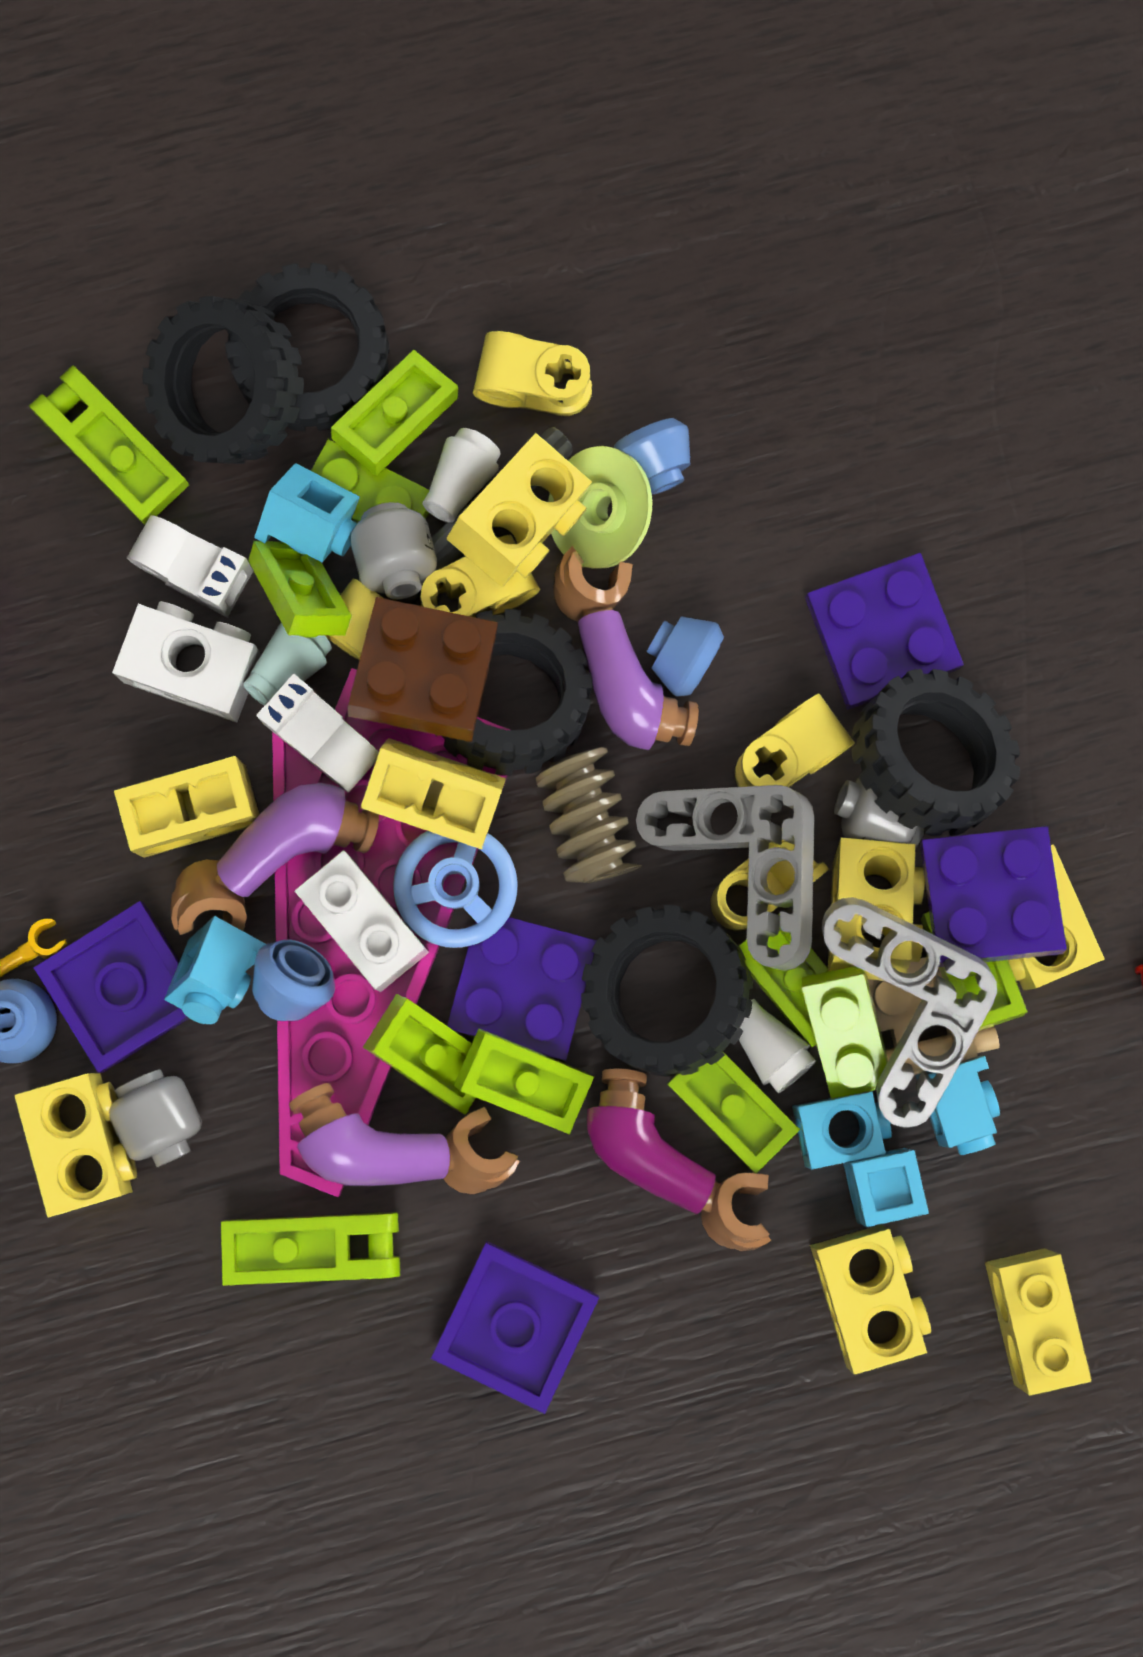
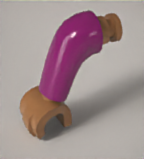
(632, 1148)

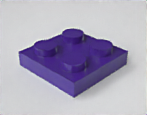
(882, 628)
(994, 894)
(115, 986)
(523, 986)
(515, 1327)

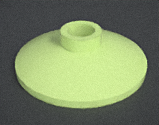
(614, 478)

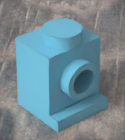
(309, 514)
(213, 971)
(966, 1110)

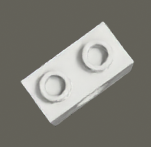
(151, 655)
(361, 921)

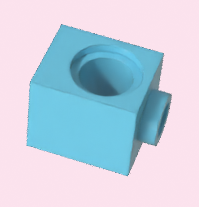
(814, 1137)
(886, 1187)

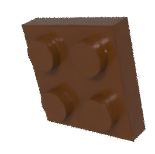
(423, 669)

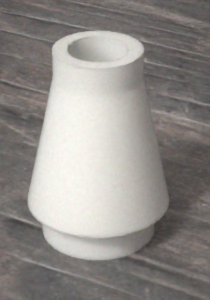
(461, 473)
(774, 1049)

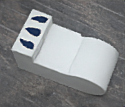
(191, 565)
(318, 733)

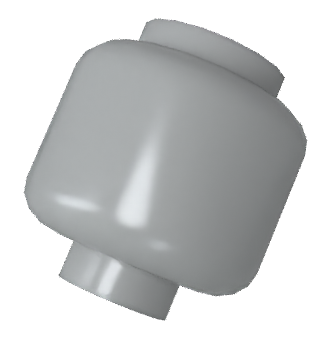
(393, 550)
(867, 821)
(155, 1117)

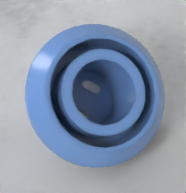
(661, 452)
(684, 653)
(291, 980)
(31, 1017)

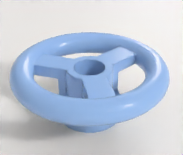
(487, 919)

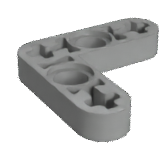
(754, 832)
(937, 1006)

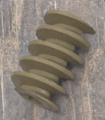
(586, 818)

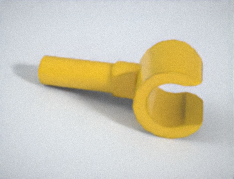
(30, 949)

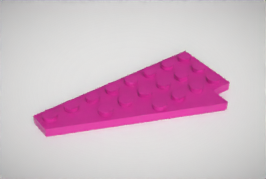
(332, 1038)

